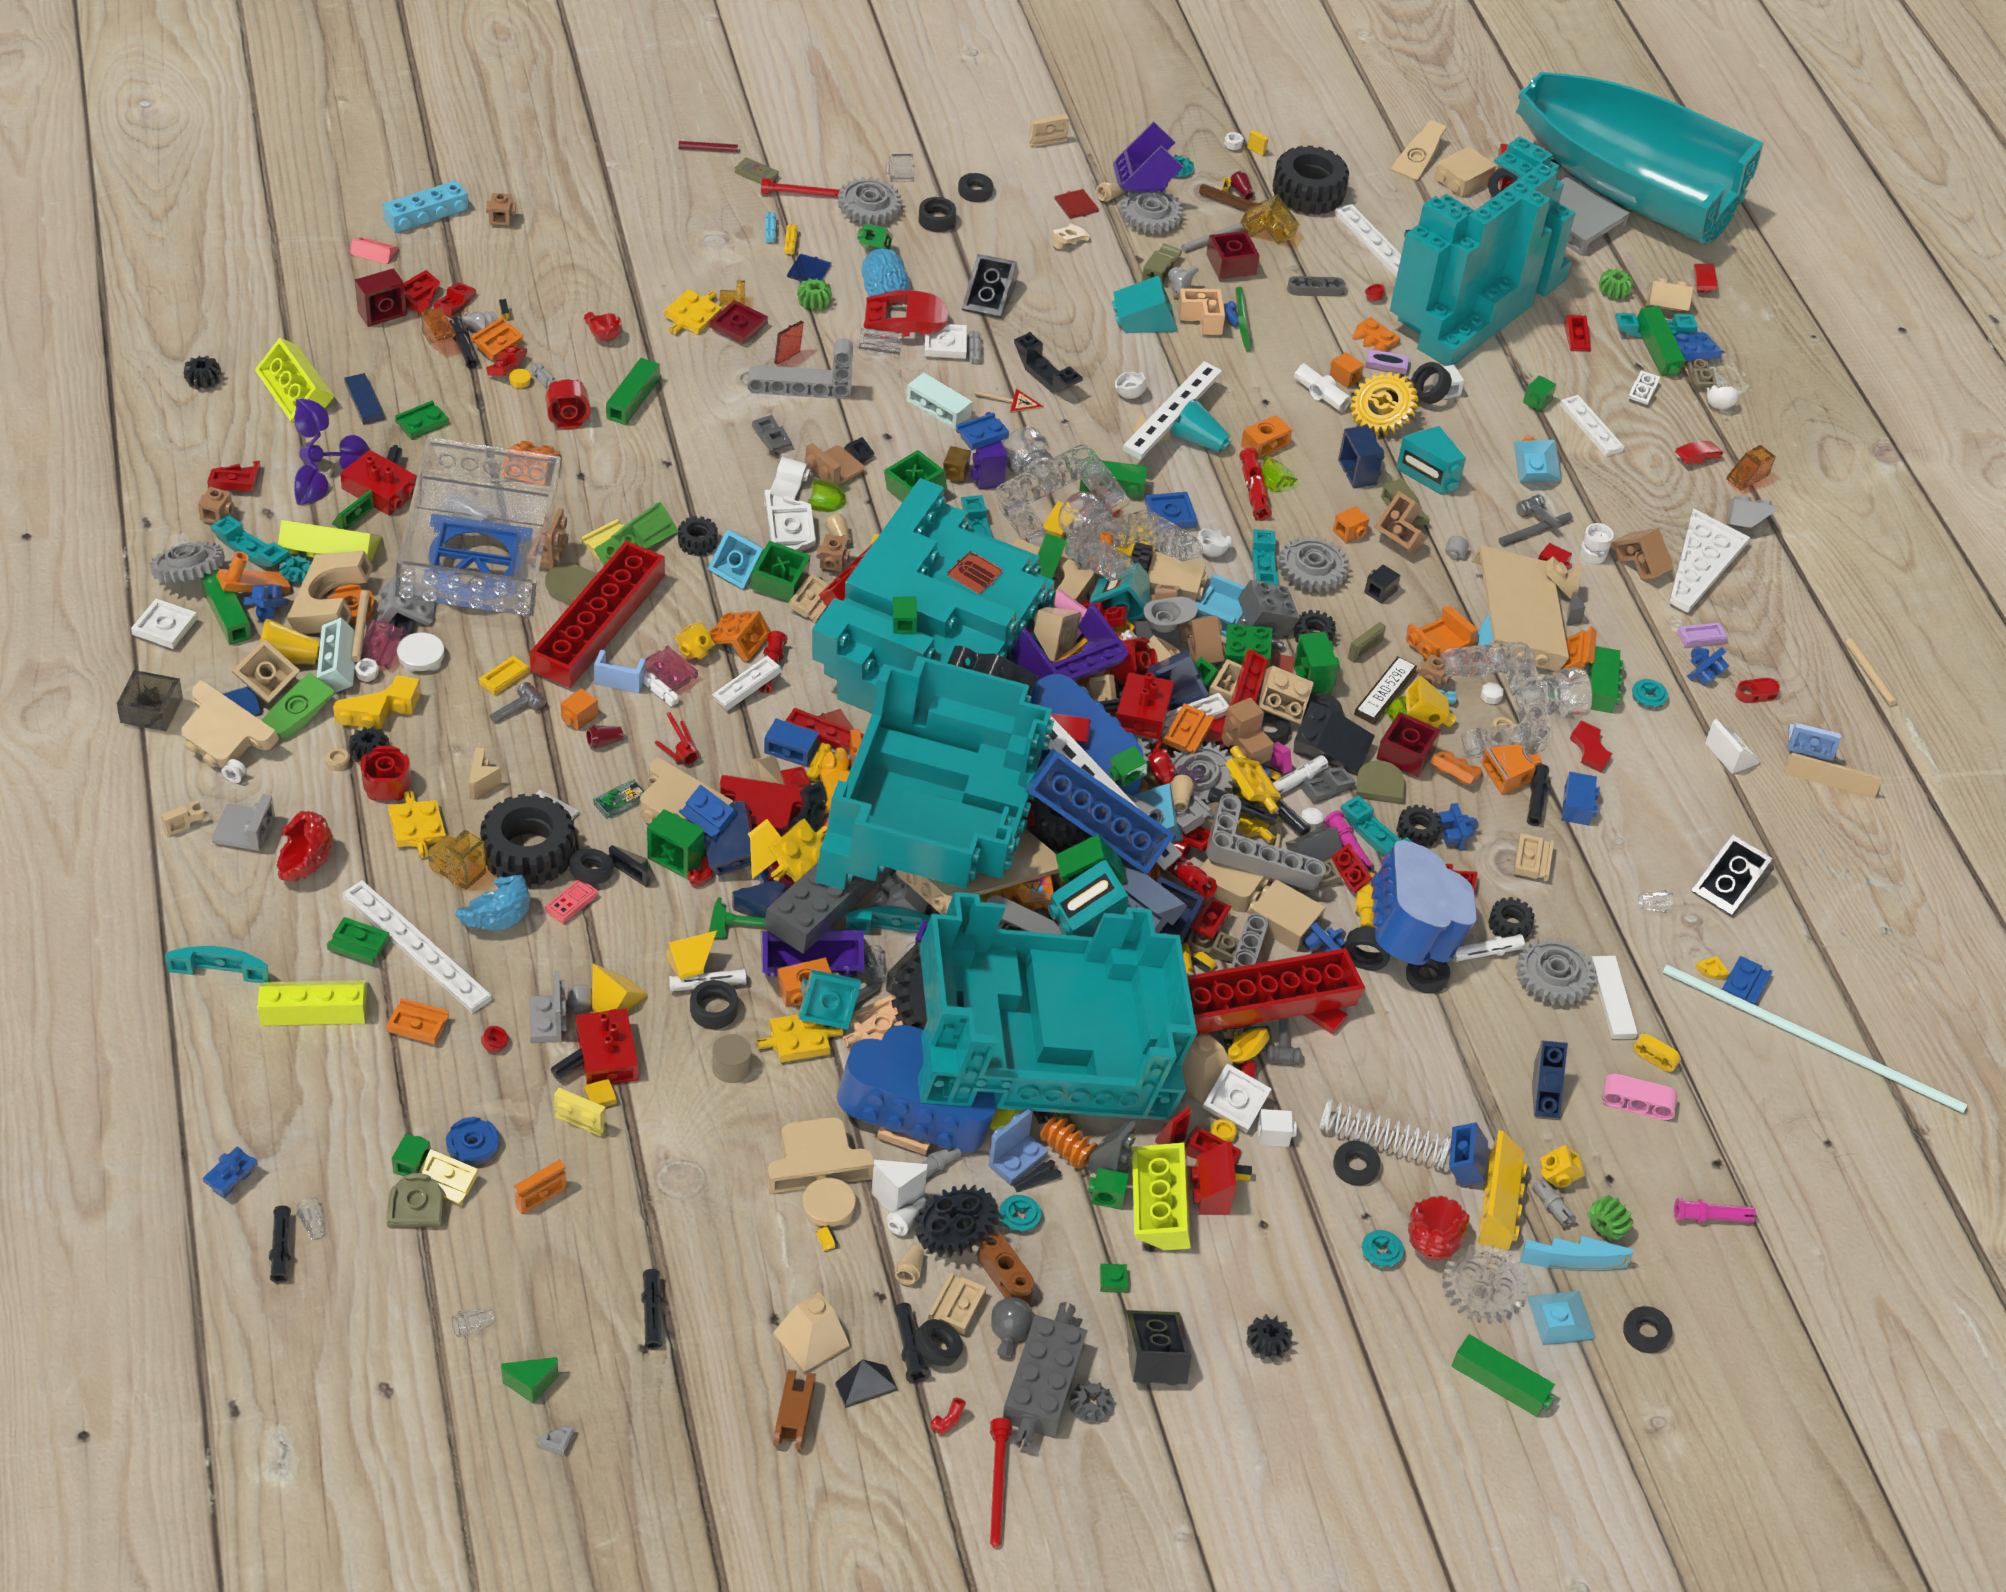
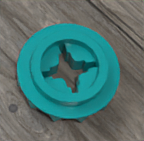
(1188, 166)
(293, 573)
(1648, 687)
(1022, 1204)
(1380, 1239)

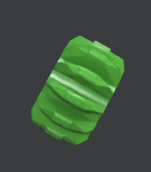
(1616, 284)
(814, 294)
(1610, 1218)

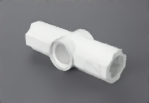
(1322, 387)

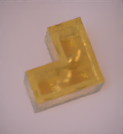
(1273, 217)
(459, 858)

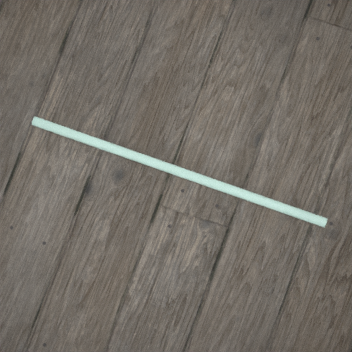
(1815, 1038)

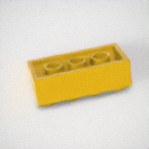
(1502, 1193)

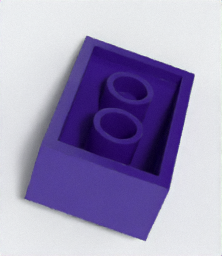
(989, 465)

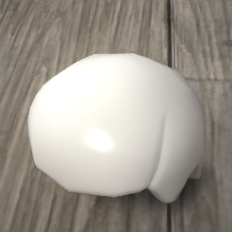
(1130, 385)
(1722, 397)
(1213, 542)

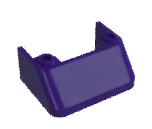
(1146, 162)
(1101, 652)
(840, 947)

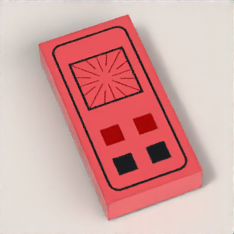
(571, 901)

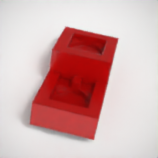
(455, 299)

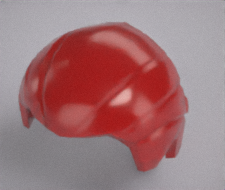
(604, 326)

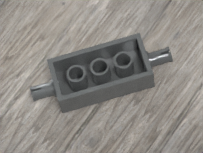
(1045, 1376)

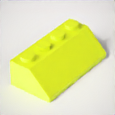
(292, 377)
(325, 540)
(312, 1002)
(1161, 1196)

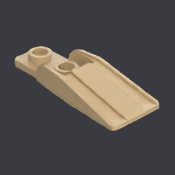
(1420, 151)

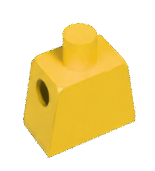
(1428, 704)

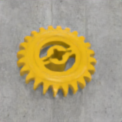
(1390, 412)

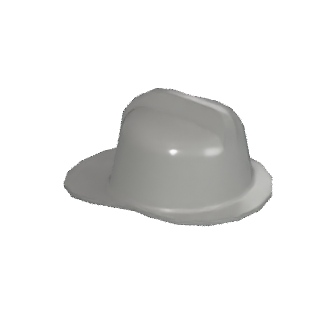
(1167, 613)

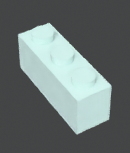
(939, 400)
(335, 654)

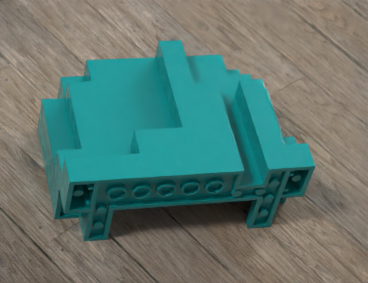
(1480, 268)
(914, 560)
(937, 778)
(1054, 1015)

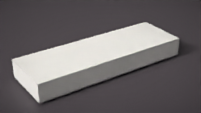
(747, 683)

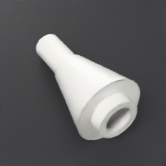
(902, 1219)

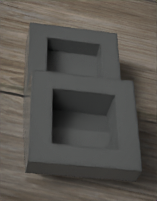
(770, 433)
(1329, 785)

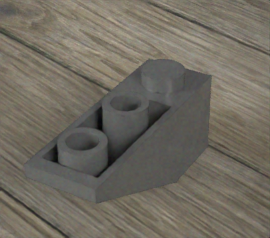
(1114, 1150)

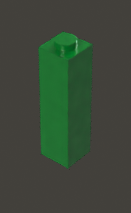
(1660, 341)
(633, 391)
(226, 609)
(1504, 1375)

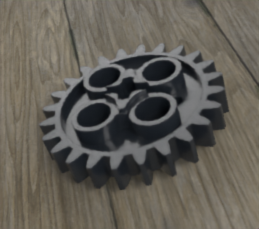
(957, 1221)

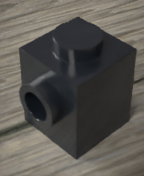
(1382, 583)

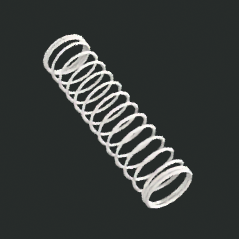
(1325, 1121)

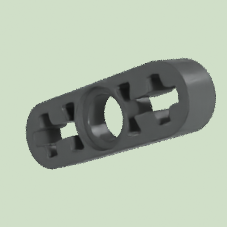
(1328, 286)

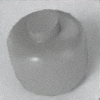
(1457, 547)
(579, 997)

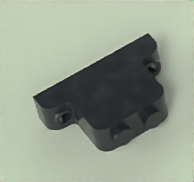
(993, 665)

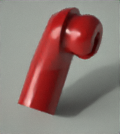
(952, 1418)

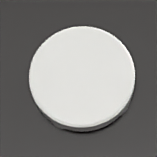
(420, 652)

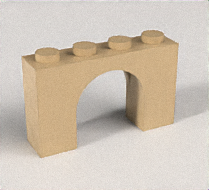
(324, 574)
(1074, 580)

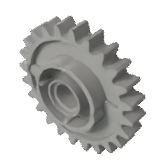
(869, 200)
(1151, 211)
(187, 562)
(1313, 564)
(1213, 764)
(1555, 971)

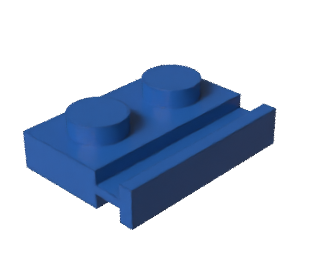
(982, 431)
(708, 811)
(1747, 980)

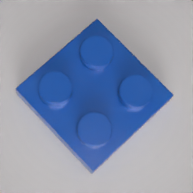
(1697, 346)
(1173, 507)

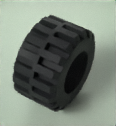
(1055, 828)

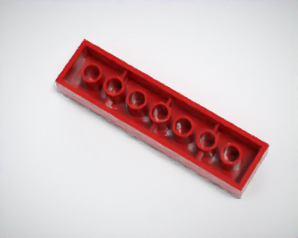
(597, 614)
(1274, 990)

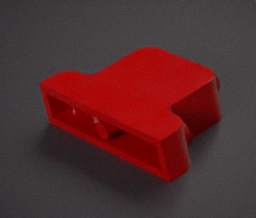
(767, 800)

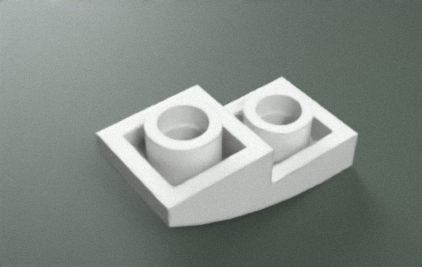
(1644, 387)

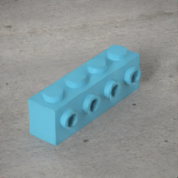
(425, 206)

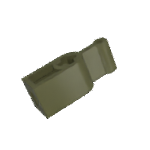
(1161, 262)
(1390, 490)

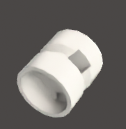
(1596, 543)

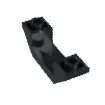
(1030, 353)

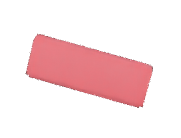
(373, 250)

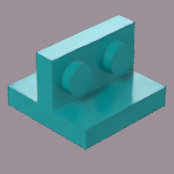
(828, 999)

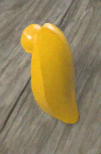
(1248, 1045)

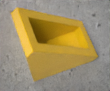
(760, 841)
(690, 954)
(613, 991)

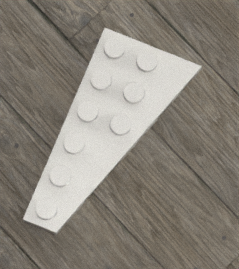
(1704, 557)

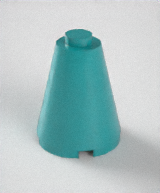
(1201, 428)

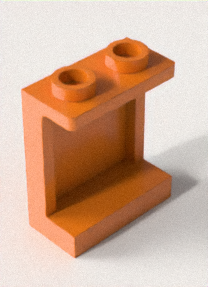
(1442, 634)

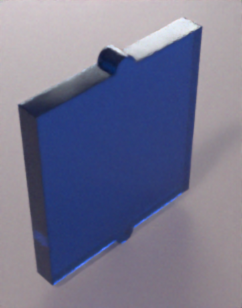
(808, 267)

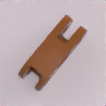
(1011, 1282)
(794, 1410)

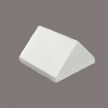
(1730, 748)
(898, 1183)

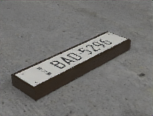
(1385, 690)

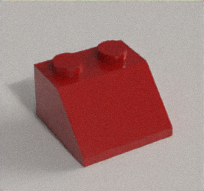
(1214, 1180)

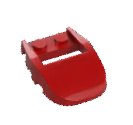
(924, 313)

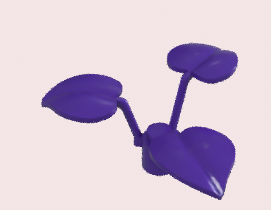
(309, 421)

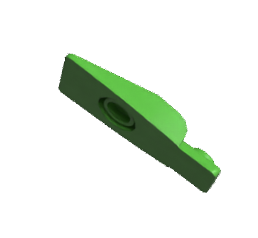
(642, 530)
(298, 706)

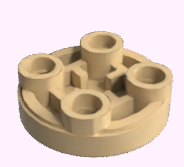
(828, 1202)

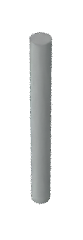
(1204, 240)

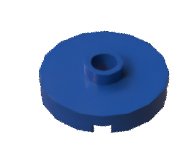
(468, 1131)

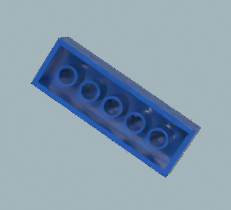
(1099, 811)

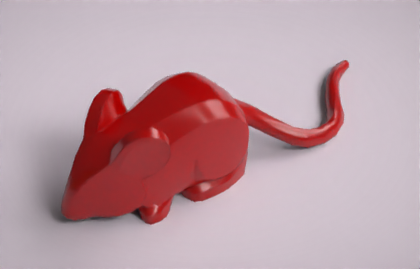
(1161, 765)

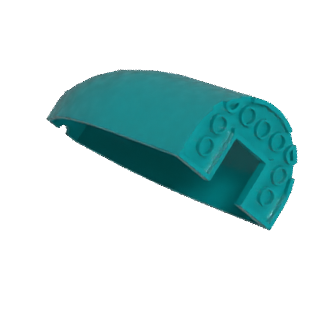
(1643, 150)

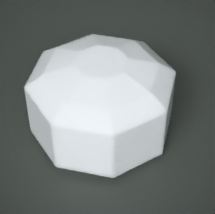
(1233, 141)
(366, 670)
(1491, 693)
(1313, 817)

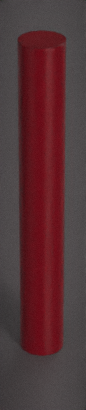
(708, 146)

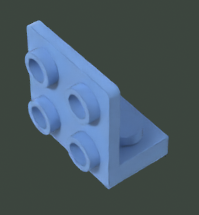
(1813, 741)
(1014, 1150)

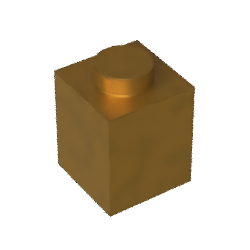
(957, 463)

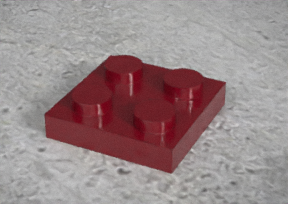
(738, 322)

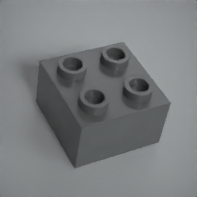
(1269, 607)

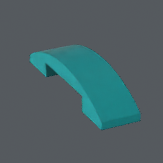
(1679, 324)
(976, 513)
(233, 535)
(1264, 556)
(1361, 818)
(885, 918)
(217, 958)

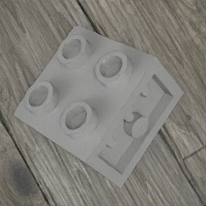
(245, 825)
(548, 1014)

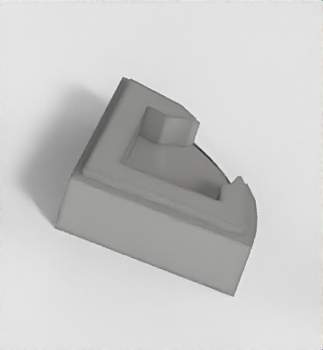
(557, 1440)

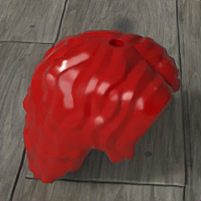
(306, 846)
(1437, 1227)

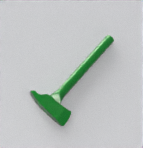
(1242, 318)
(721, 918)

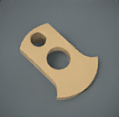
(1062, 235)

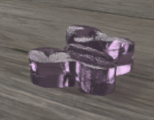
(1195, 774)

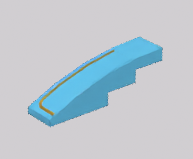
(1584, 1256)

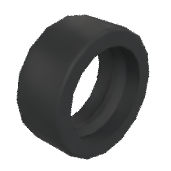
(934, 223)
(1442, 387)
(1363, 959)
(714, 1020)

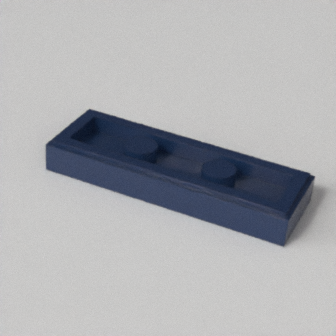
(363, 398)

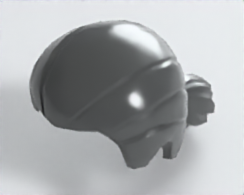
(1011, 1322)

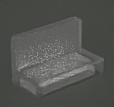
(880, 341)

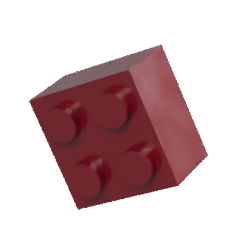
(1233, 254)
(380, 297)
(1408, 744)

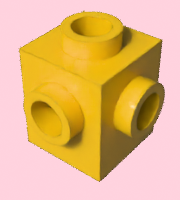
(694, 641)
(1562, 1166)

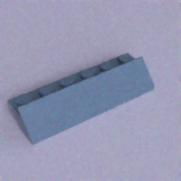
(1148, 894)

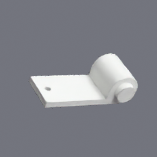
(789, 478)

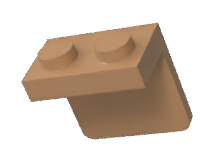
(832, 465)
(556, 540)

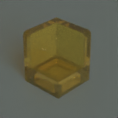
(728, 296)

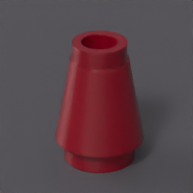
(1241, 183)
(603, 735)

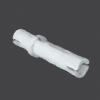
(1304, 772)
(1496, 946)
(733, 977)

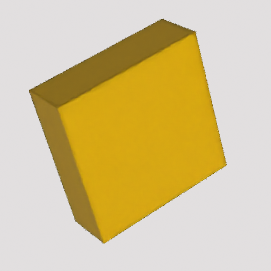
(1258, 142)
(601, 1093)

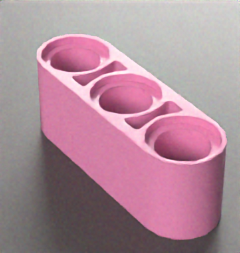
(1639, 1097)

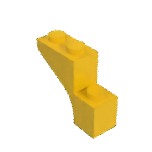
(374, 708)

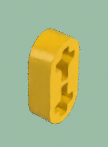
(1656, 1052)

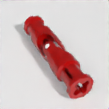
(1255, 483)
(1193, 877)

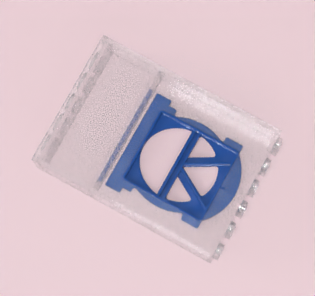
(483, 492)

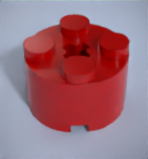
(567, 403)
(1138, 659)
(386, 773)

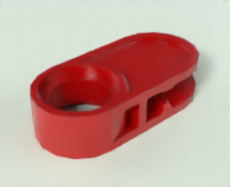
(1762, 690)

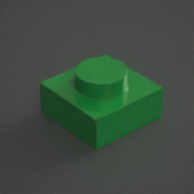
(1113, 1278)

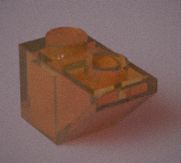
(436, 326)
(1751, 468)

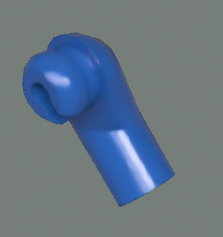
(1230, 315)

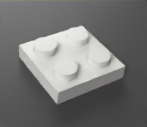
(947, 343)
(164, 623)
(1236, 1098)

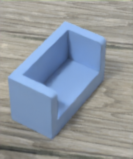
(619, 676)

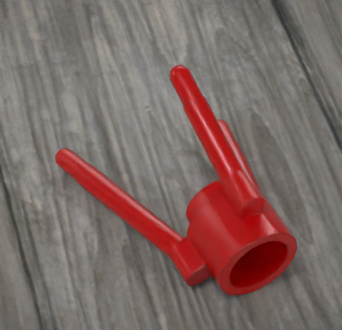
(685, 748)

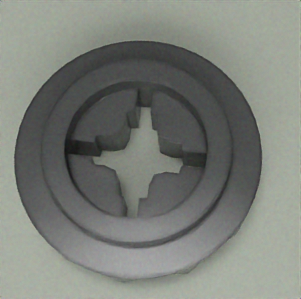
(1091, 1412)

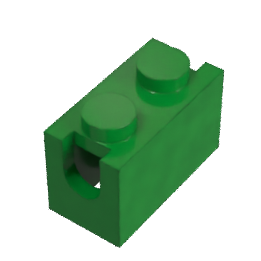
(874, 237)

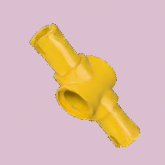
(1364, 905)

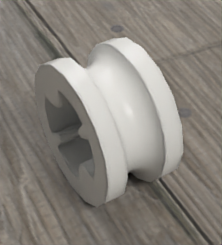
(234, 771)

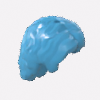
(884, 272)
(498, 908)

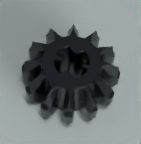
(202, 372)
(365, 741)
(1269, 1337)

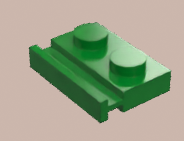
(421, 420)
(358, 940)

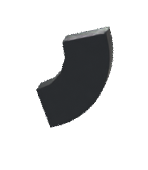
(812, 806)

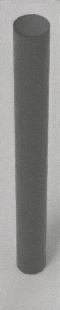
(1532, 530)

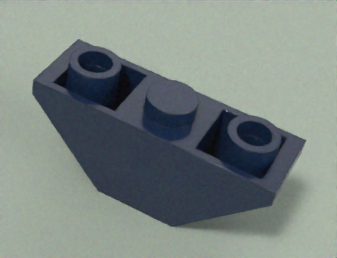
(756, 899)
(1549, 1078)

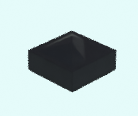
(859, 450)

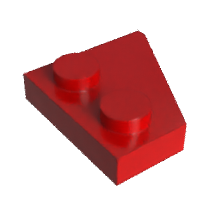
(421, 291)
(234, 477)

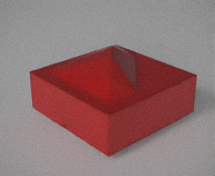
(795, 777)

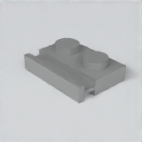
(1194, 815)

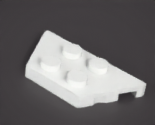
(789, 522)

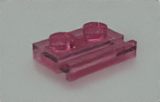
(381, 642)
(671, 668)

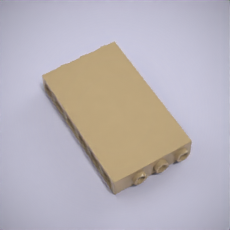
(1523, 605)
(1030, 862)

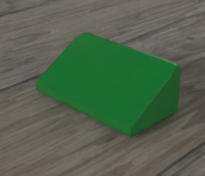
(354, 511)

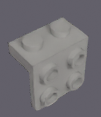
(390, 605)

